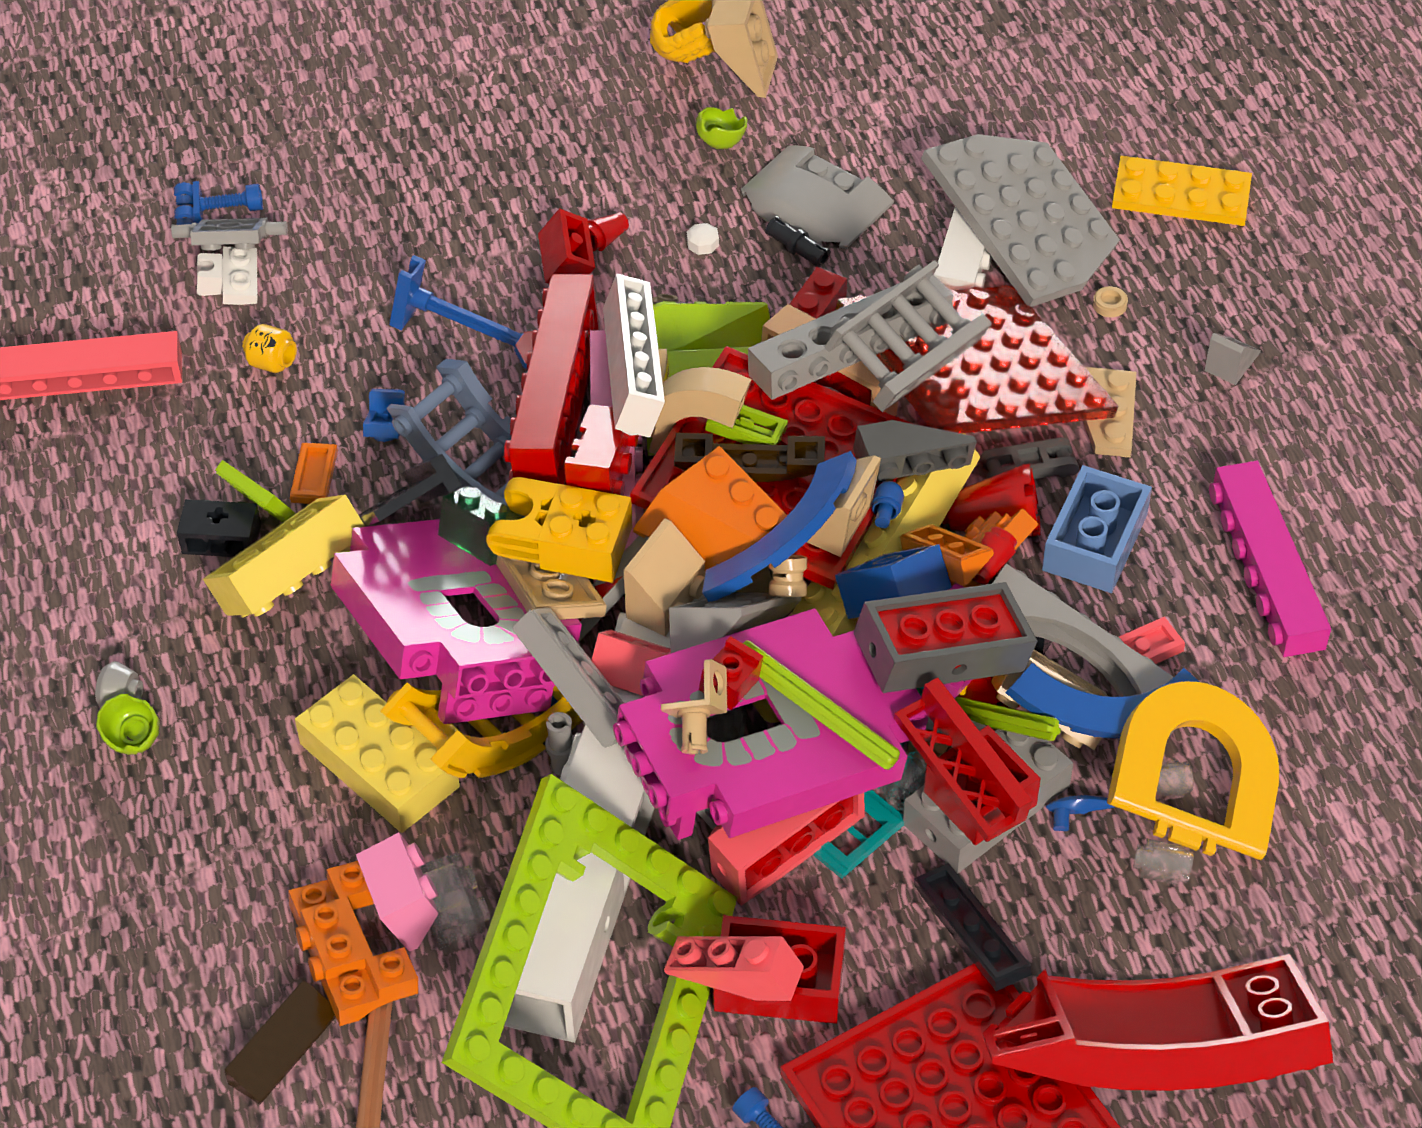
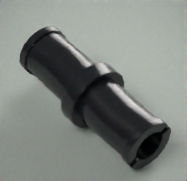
(797, 241)

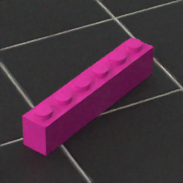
(1269, 559)

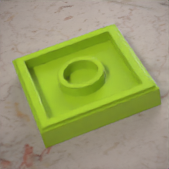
(254, 492)

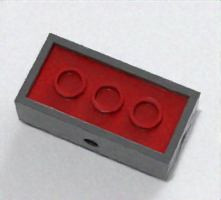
(944, 636)

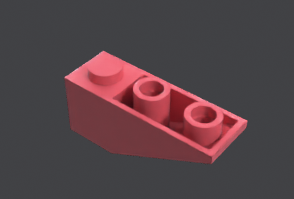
(742, 965)

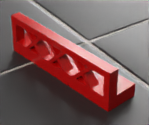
(975, 752)

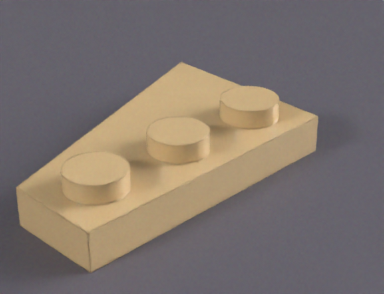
(1115, 434)

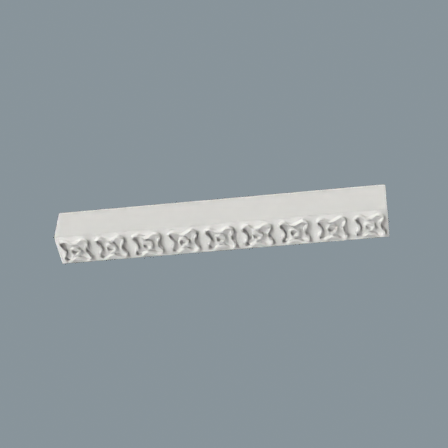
(583, 912)

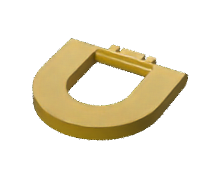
(1250, 751)

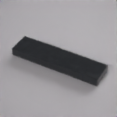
(972, 927)

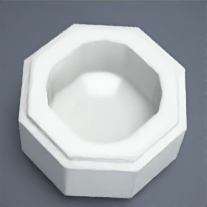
(702, 238)

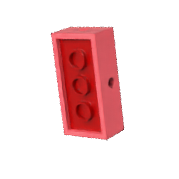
(763, 856)

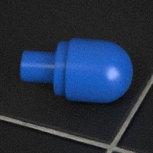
(887, 503)

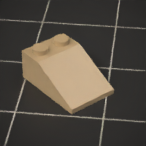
(744, 41)

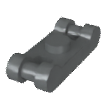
(1033, 453)

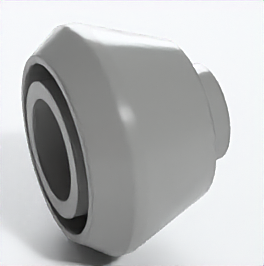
(117, 680)

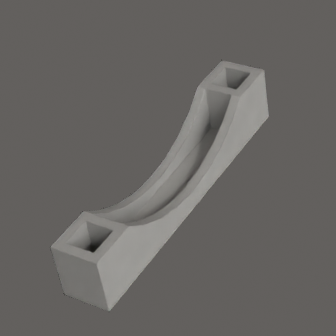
(1060, 623)

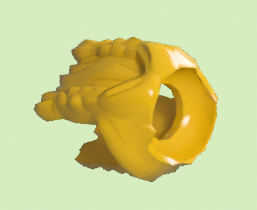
(686, 20)

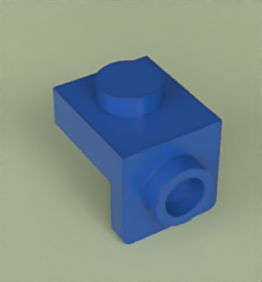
(378, 420)

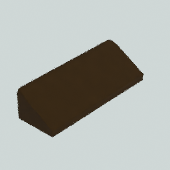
(280, 1043)

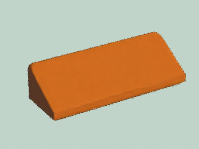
(961, 555)

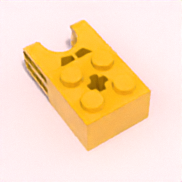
(564, 528)

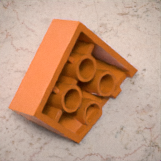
(714, 509)

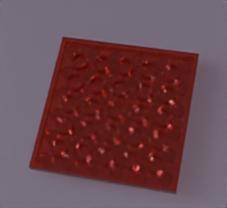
(1007, 378)

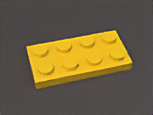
(1182, 190)

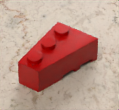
(600, 454)

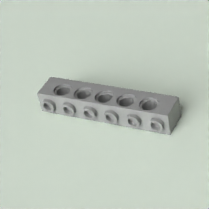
(801, 355)

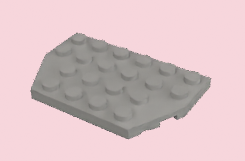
(1025, 212)

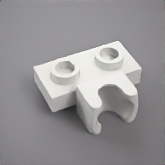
(230, 275)

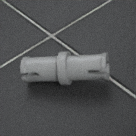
(559, 740)

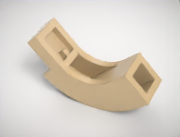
(700, 393)

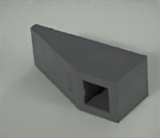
(912, 448)

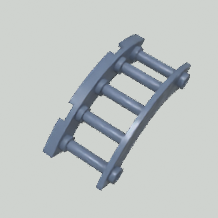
(472, 396)

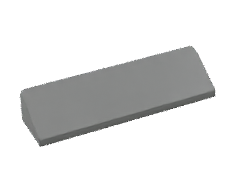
(571, 671)

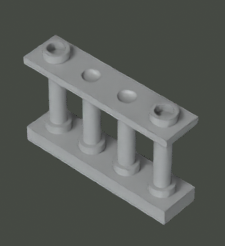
(916, 367)

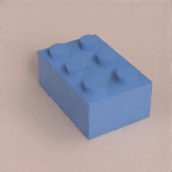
(1096, 529)

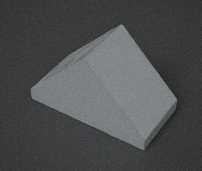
(1229, 357)

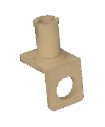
(695, 712)

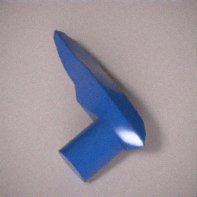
(1074, 805)

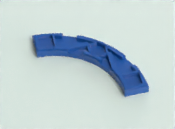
(788, 536)
(1076, 709)

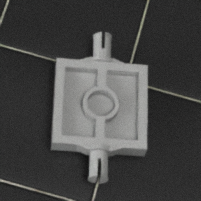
(241, 232)

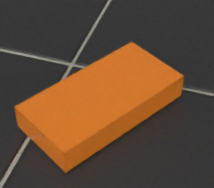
(313, 472)

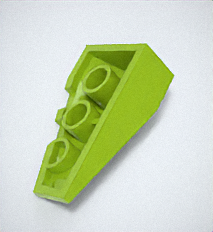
(709, 325)

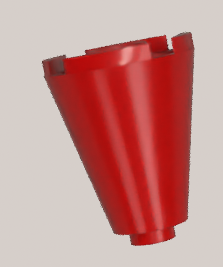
(1000, 493)

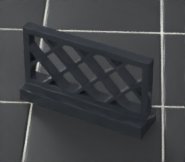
(424, 481)

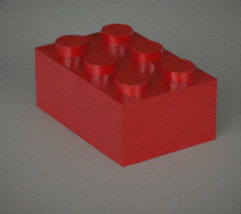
(819, 987)

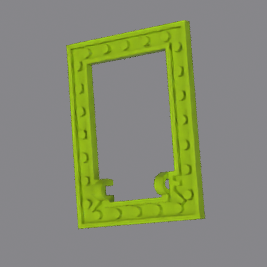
(557, 834)

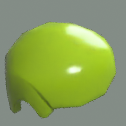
(720, 128)
(128, 717)

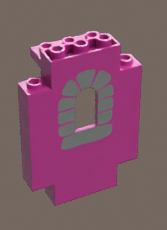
(396, 594)
(773, 770)

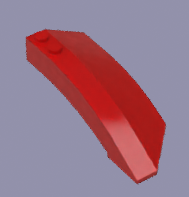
(1166, 1031)

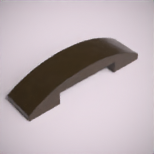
(759, 461)

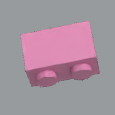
(400, 888)

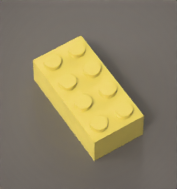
(284, 557)
(374, 755)

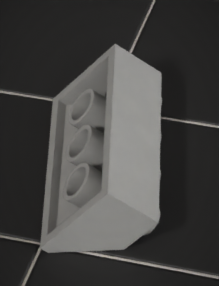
(706, 621)

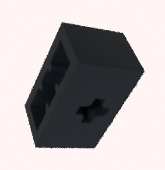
(217, 527)

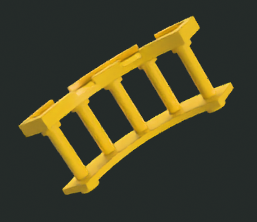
(463, 754)

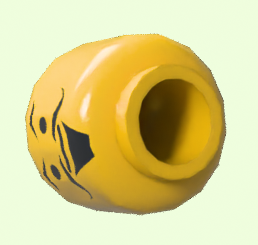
(269, 348)

